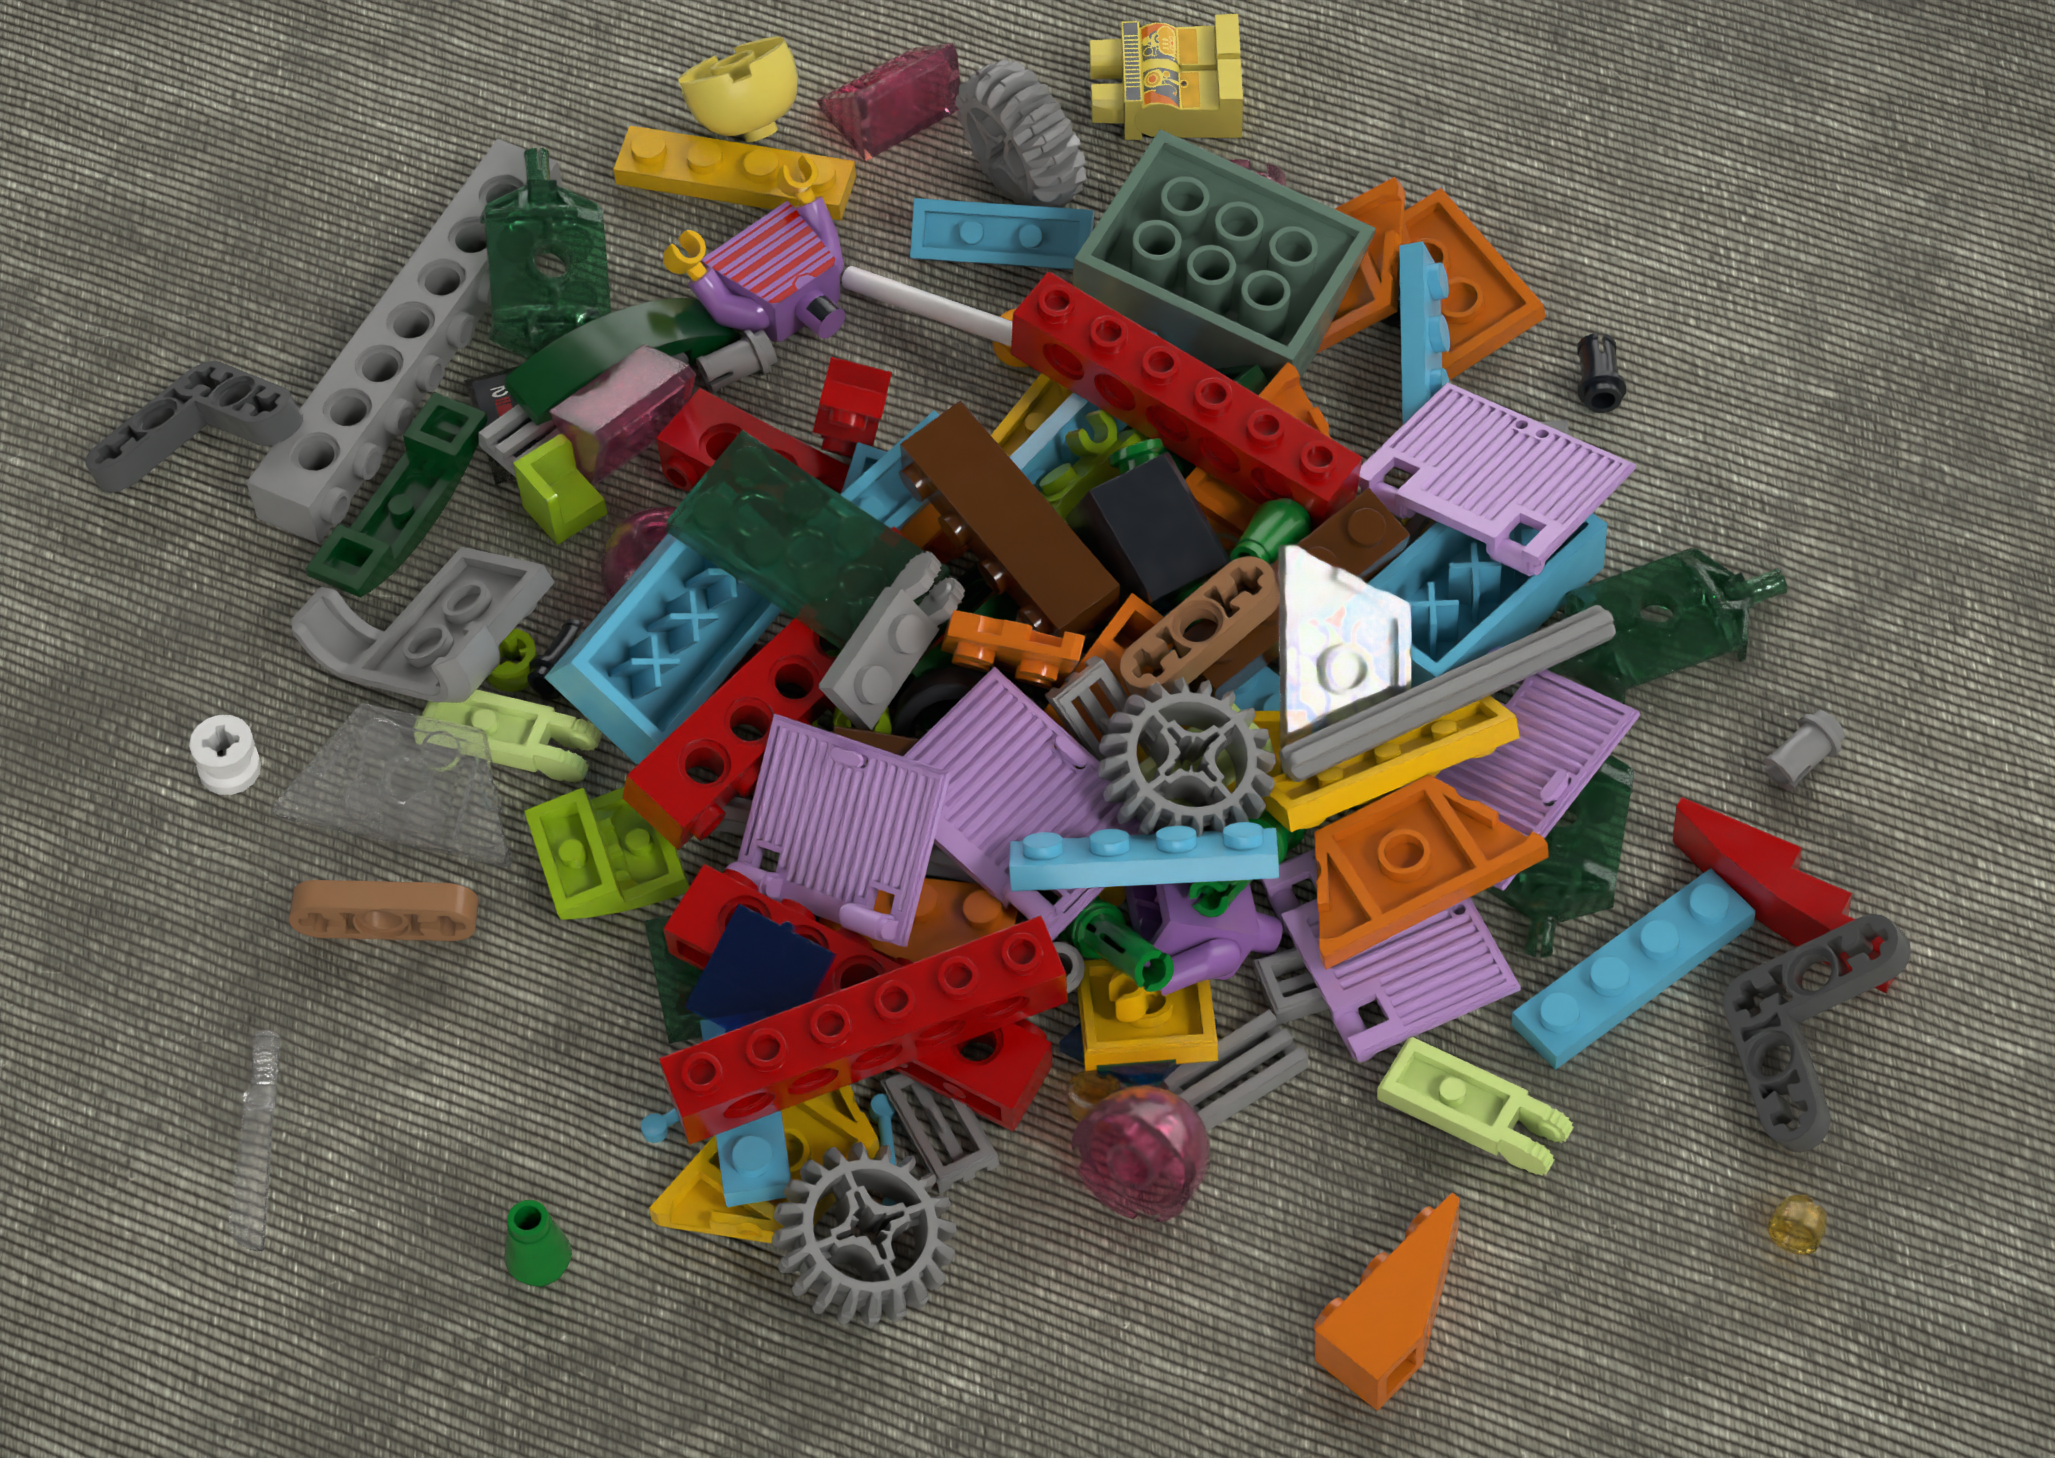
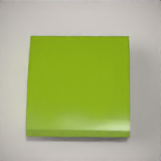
(602, 855)

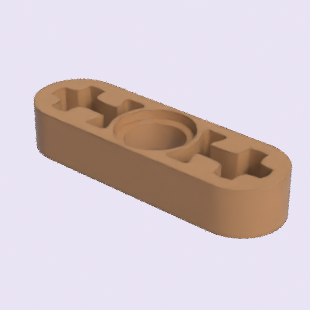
(1202, 604)
(384, 910)

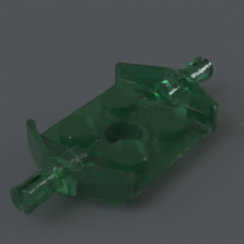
(533, 221)
(1707, 620)
(1581, 860)

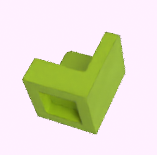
(556, 490)

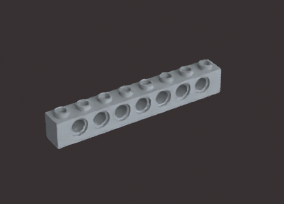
(389, 362)

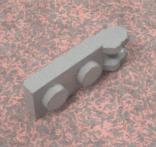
(890, 641)

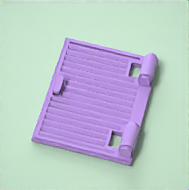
(1489, 472)
(1561, 745)
(1013, 785)
(842, 828)
(1415, 976)

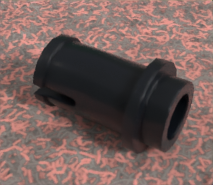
(1600, 384)
(542, 664)

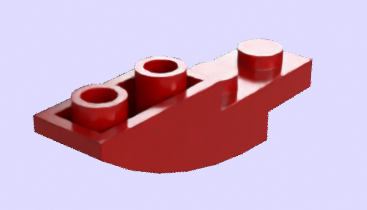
(850, 406)

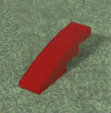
(1765, 876)

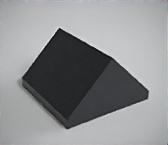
(1149, 533)

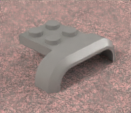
(440, 641)

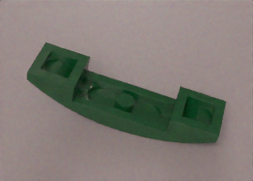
(590, 350)
(406, 503)

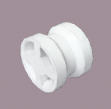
(240, 760)

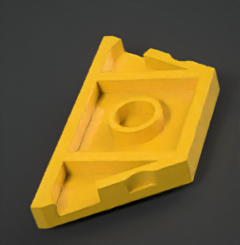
(697, 1196)

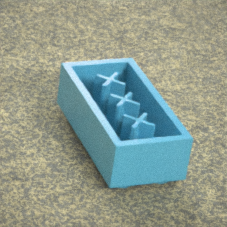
(1473, 603)
(660, 647)

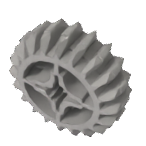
(1020, 135)
(1158, 723)
(848, 1183)

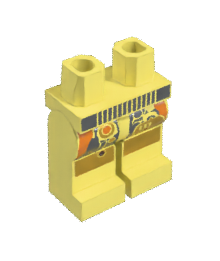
(1170, 79)

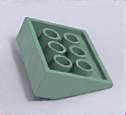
(1221, 259)

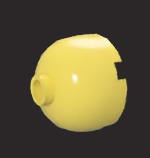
(743, 90)

